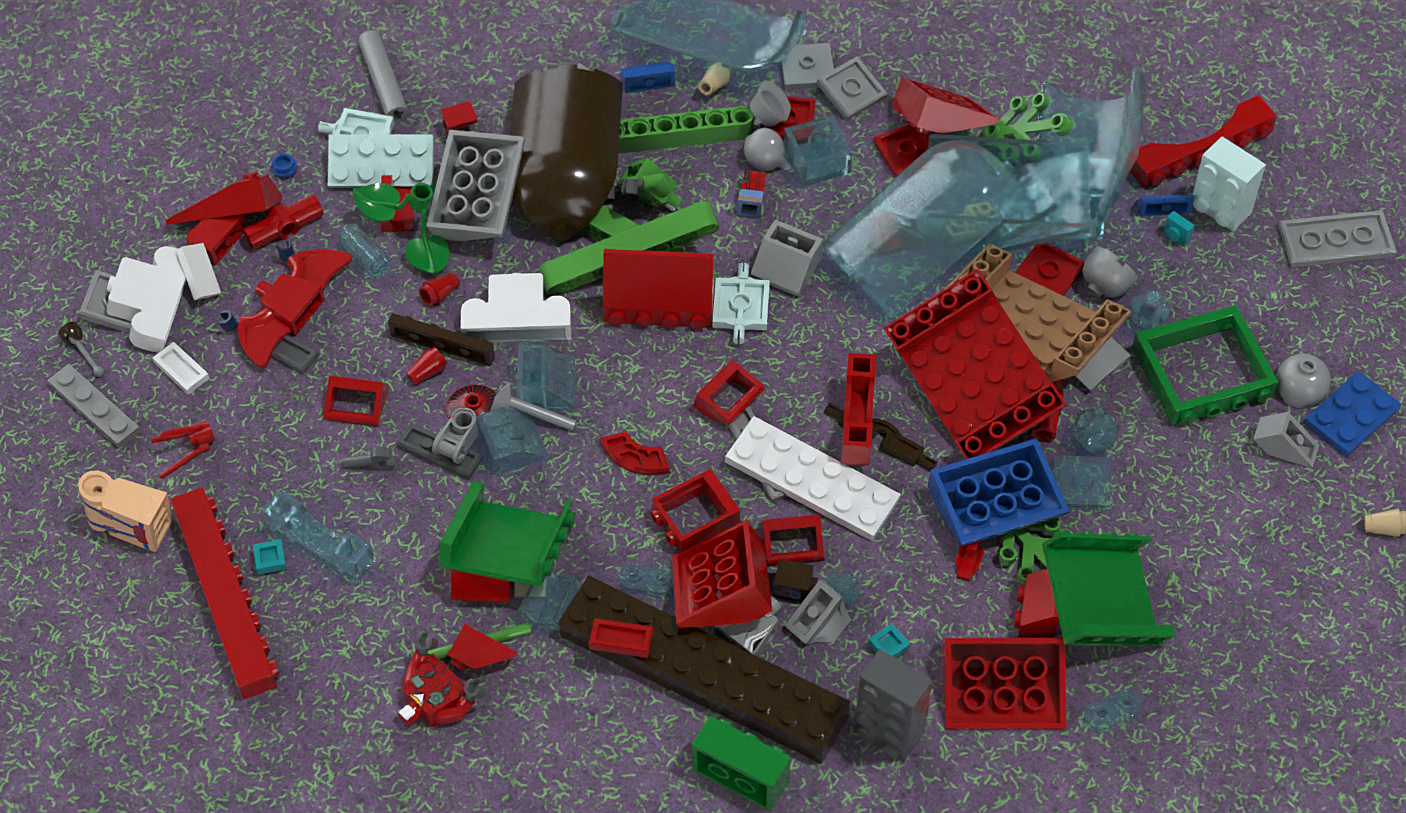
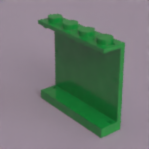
(504, 539)
(1102, 590)

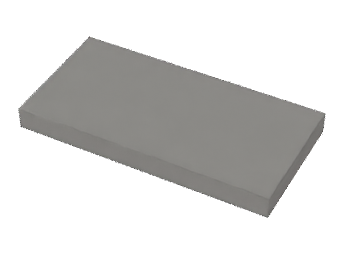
(1337, 238)

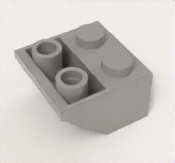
(787, 257)

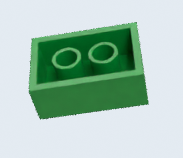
(741, 762)

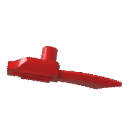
(968, 560)

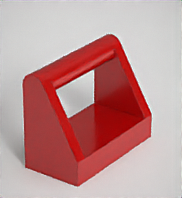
(730, 373)
(337, 382)
(792, 523)

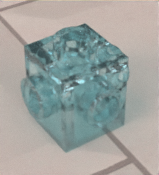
(1142, 316)
(1095, 430)

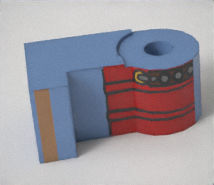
(751, 193)

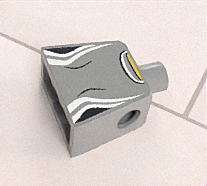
(753, 636)

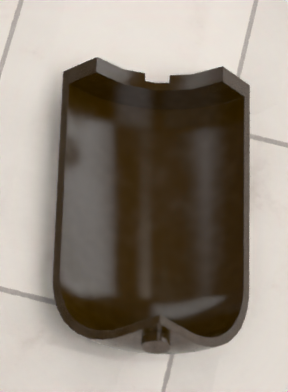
(568, 148)

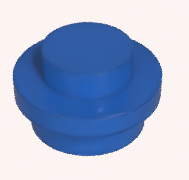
(283, 165)

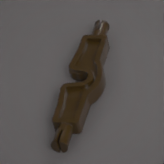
(894, 442)

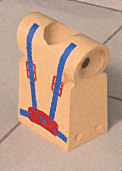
(125, 509)

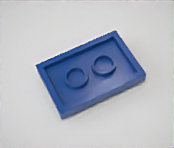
(1352, 413)

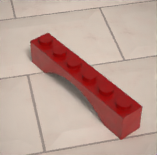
(1159, 161)

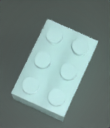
(1227, 183)

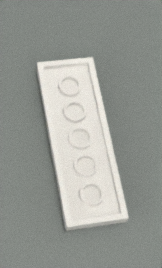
(812, 478)

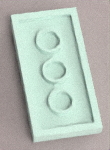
(363, 158)

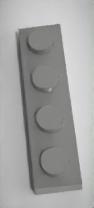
(94, 406)

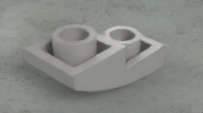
(1103, 364)

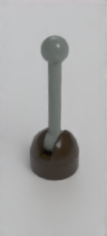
(71, 335)

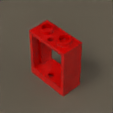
(703, 483)

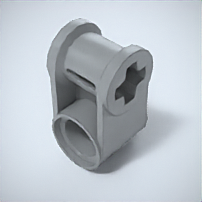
(456, 440)

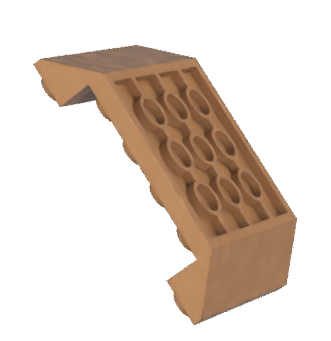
(1053, 327)

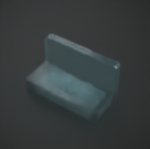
(546, 604)

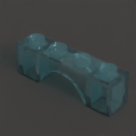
(340, 551)

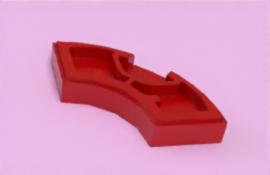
(633, 456)

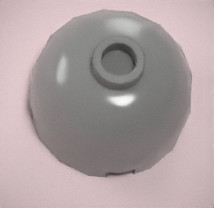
(1106, 274)
(1303, 381)

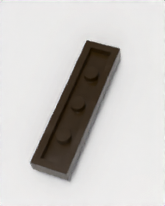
(444, 340)

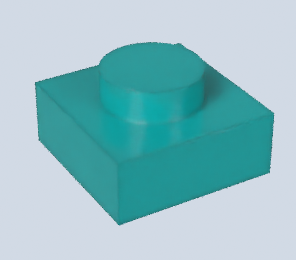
(1178, 228)
(269, 557)
(890, 641)

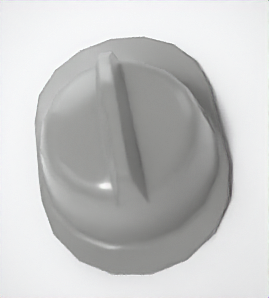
(769, 105)

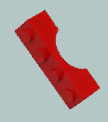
(858, 409)

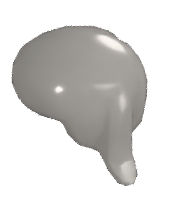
(765, 150)

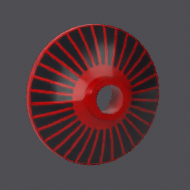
(471, 393)

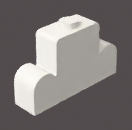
(148, 297)
(517, 311)

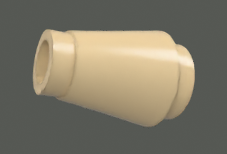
(714, 79)
(1386, 523)

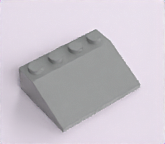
(475, 185)

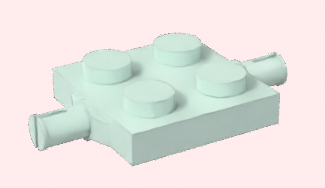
(359, 123)
(741, 303)

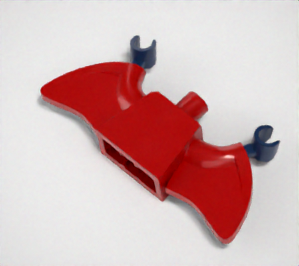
(287, 302)

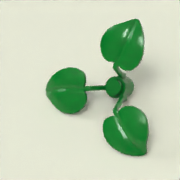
(379, 204)

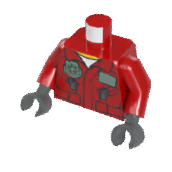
(434, 689)

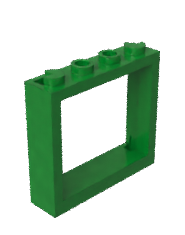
(1190, 329)

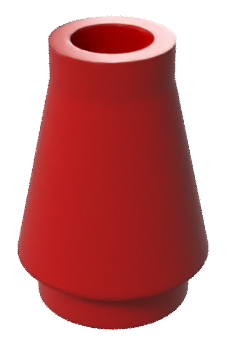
(437, 289)
(427, 365)

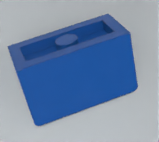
(648, 77)

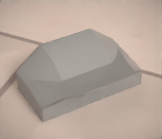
(820, 615)

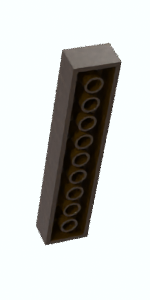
(714, 672)

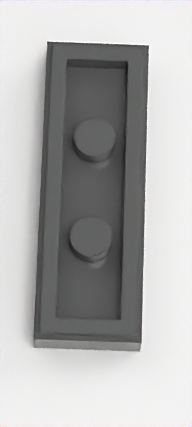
(420, 442)

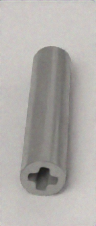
(383, 75)

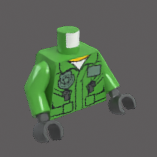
(647, 184)

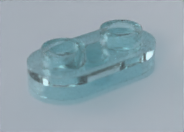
(646, 581)
(1114, 709)

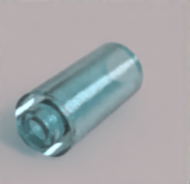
(364, 250)

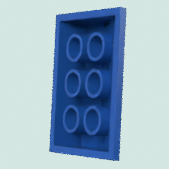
(997, 492)

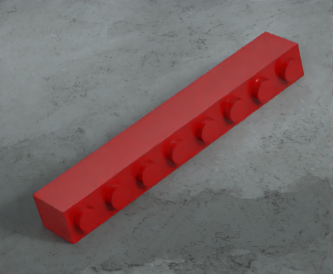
(223, 593)

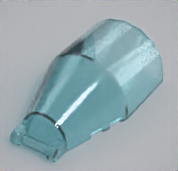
(1107, 128)

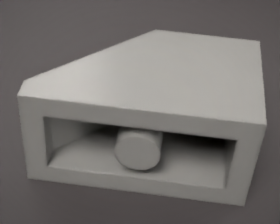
(1286, 439)

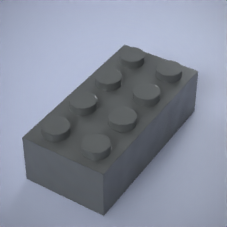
(892, 705)

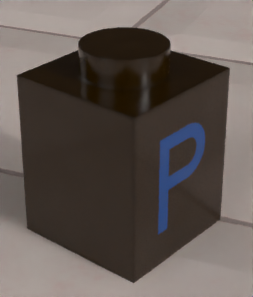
(793, 581)

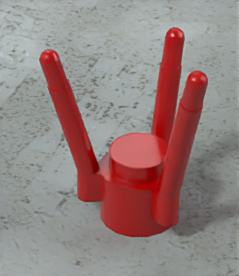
(198, 434)

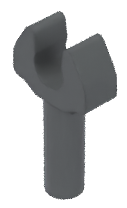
(380, 458)

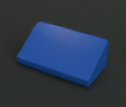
(1164, 205)

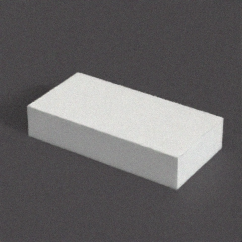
(198, 271)
(180, 368)

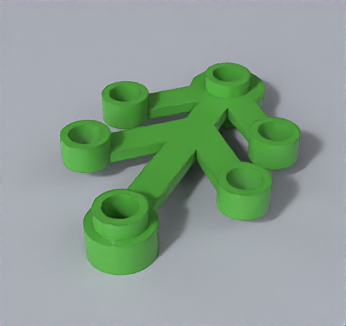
(1059, 122)
(1031, 547)

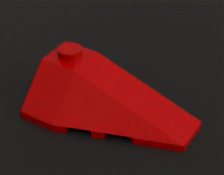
(246, 195)

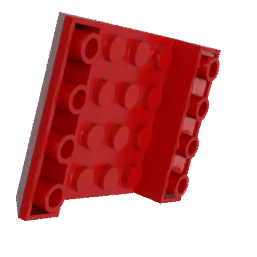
(974, 366)

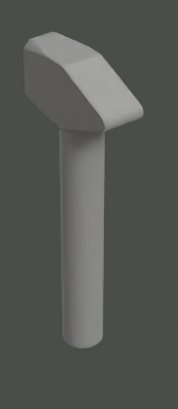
(505, 399)

